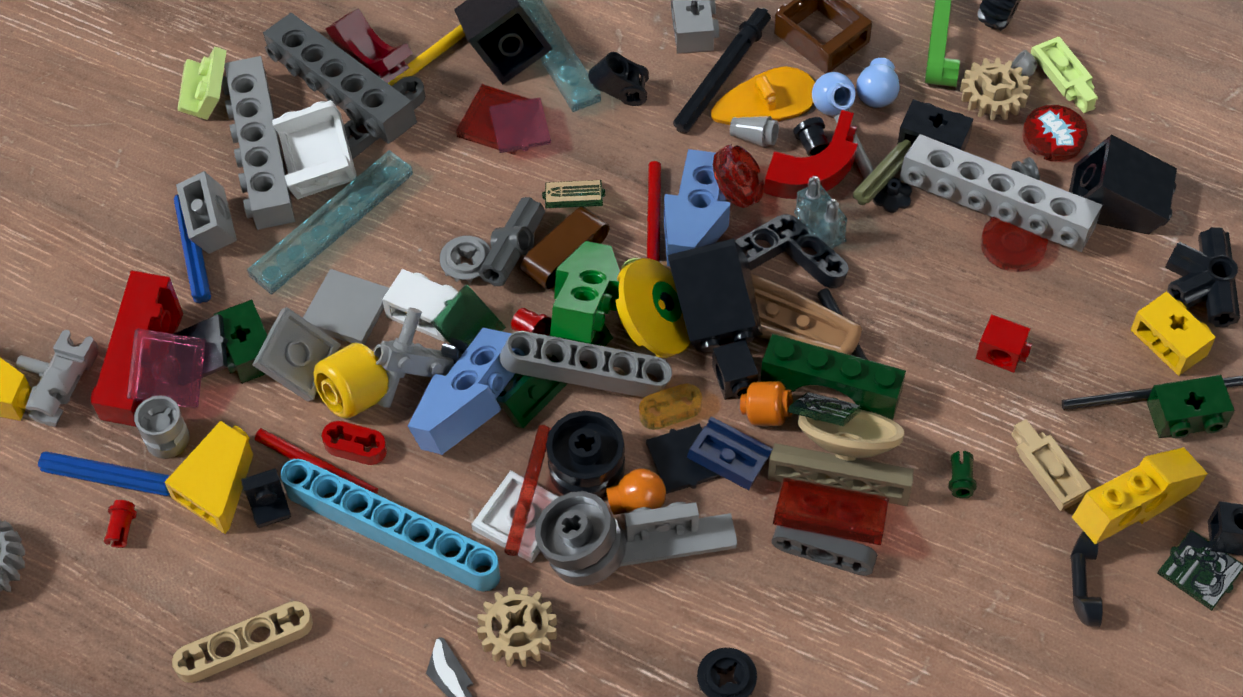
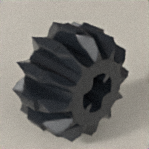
(997, 12)

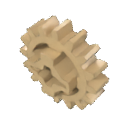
(995, 88)
(520, 641)

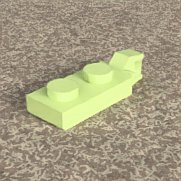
(1066, 73)

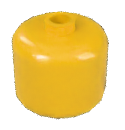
(350, 380)

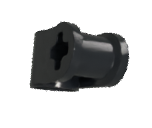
(619, 77)

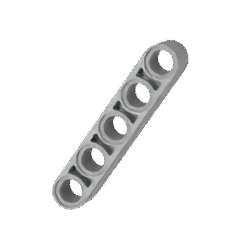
(571, 371)

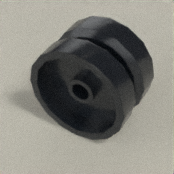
(585, 453)

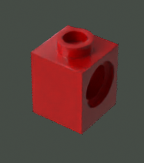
(1004, 344)

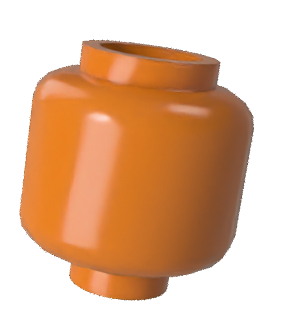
(766, 403)

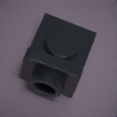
(266, 498)

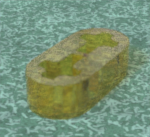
(670, 406)

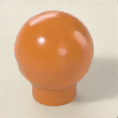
(637, 490)

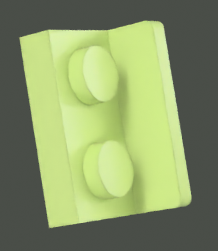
(202, 84)

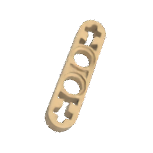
(245, 647)

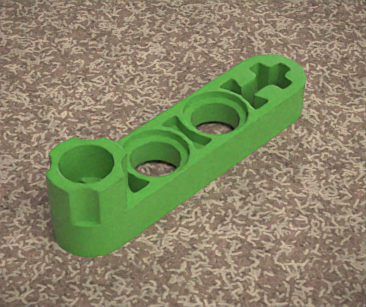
(940, 69)

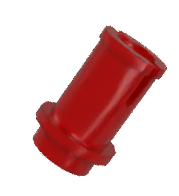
(119, 524)

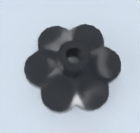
(894, 196)

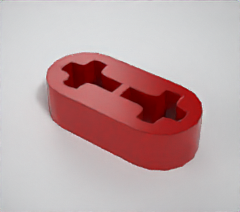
(353, 445)

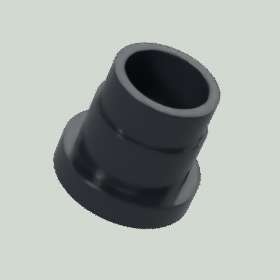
(812, 135)

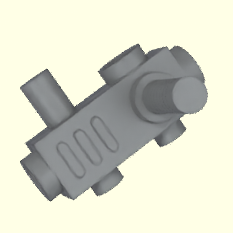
(404, 357)

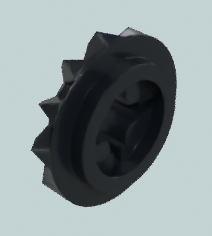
(723, 661)

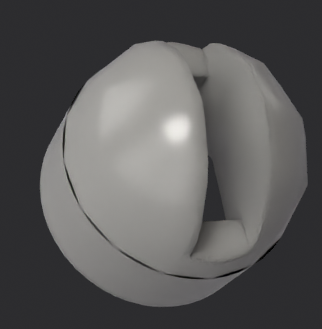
(1026, 62)

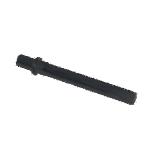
(749, 33)

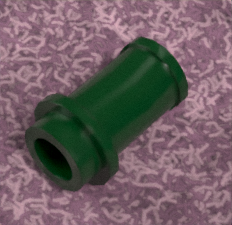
(962, 482)

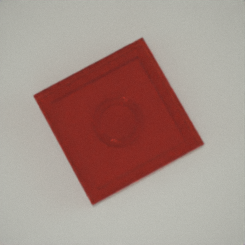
(477, 121)

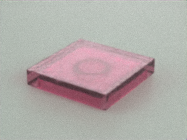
(166, 367)

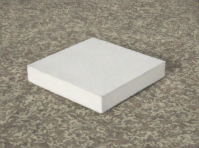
(497, 515)

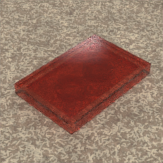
(831, 511)

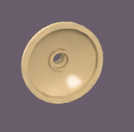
(860, 438)

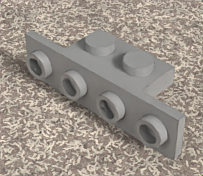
(675, 533)

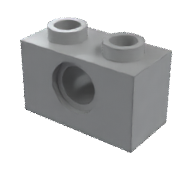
(206, 212)

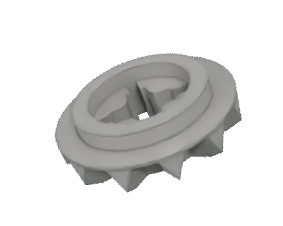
(468, 247)

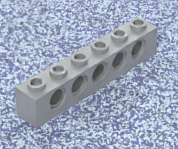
(258, 142)
(1000, 192)

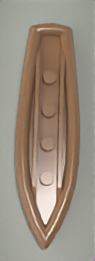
(801, 318)

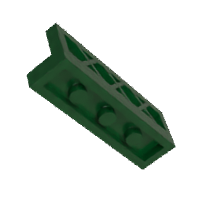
(528, 395)

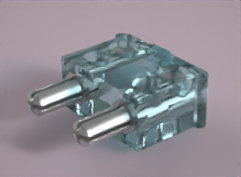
(821, 213)

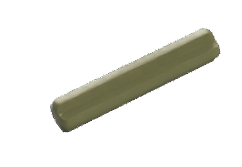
(882, 174)

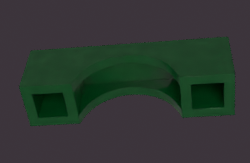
(864, 381)

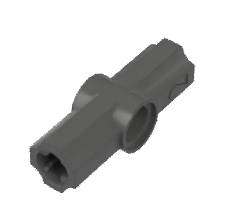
(512, 241)

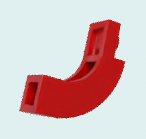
(791, 173)

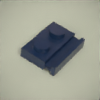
(729, 453)

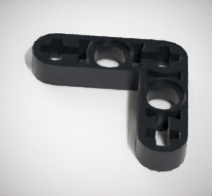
(824, 266)

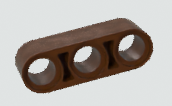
(560, 243)

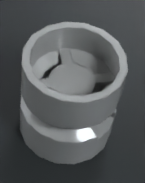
(162, 427)

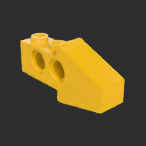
(1139, 493)

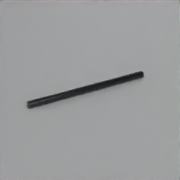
(1128, 396)

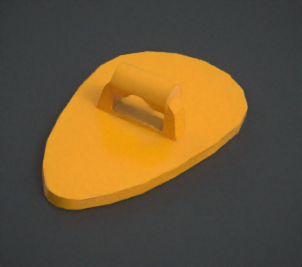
(774, 93)

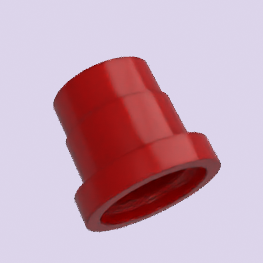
(531, 322)

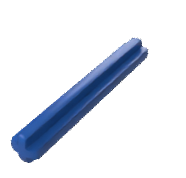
(194, 260)
(103, 473)

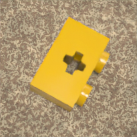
(1173, 333)

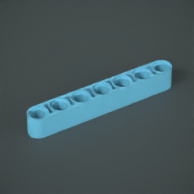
(398, 537)

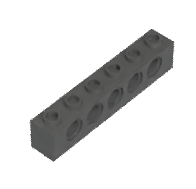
(340, 78)

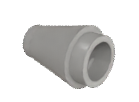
(757, 130)

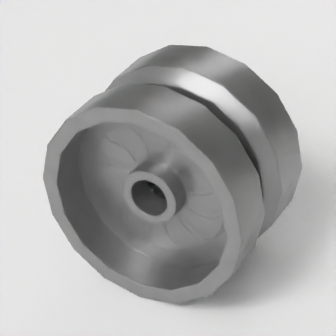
(580, 538)

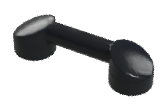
(1087, 608)

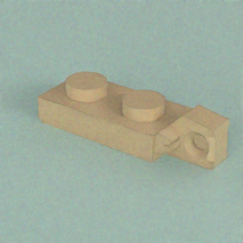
(1050, 466)

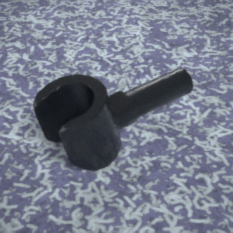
(454, 350)

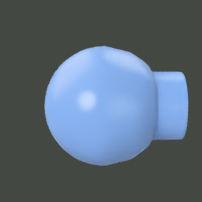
(878, 83)
(833, 93)

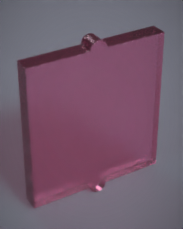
(520, 125)

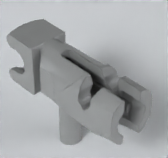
(57, 377)

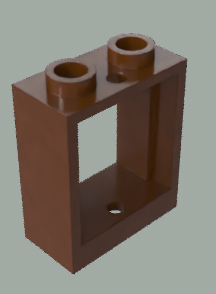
(829, 56)

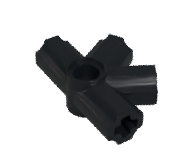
(1207, 276)

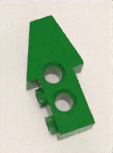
(585, 292)

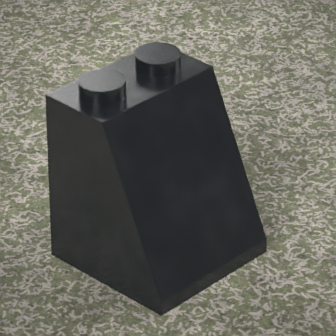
(503, 35)
(1129, 185)
(716, 295)

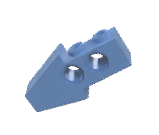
(699, 210)
(465, 396)

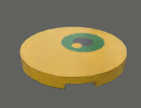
(651, 308)

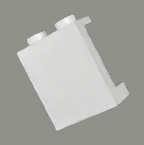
(315, 149)

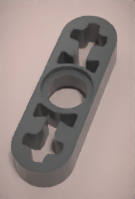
(826, 550)

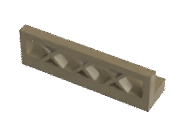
(828, 470)

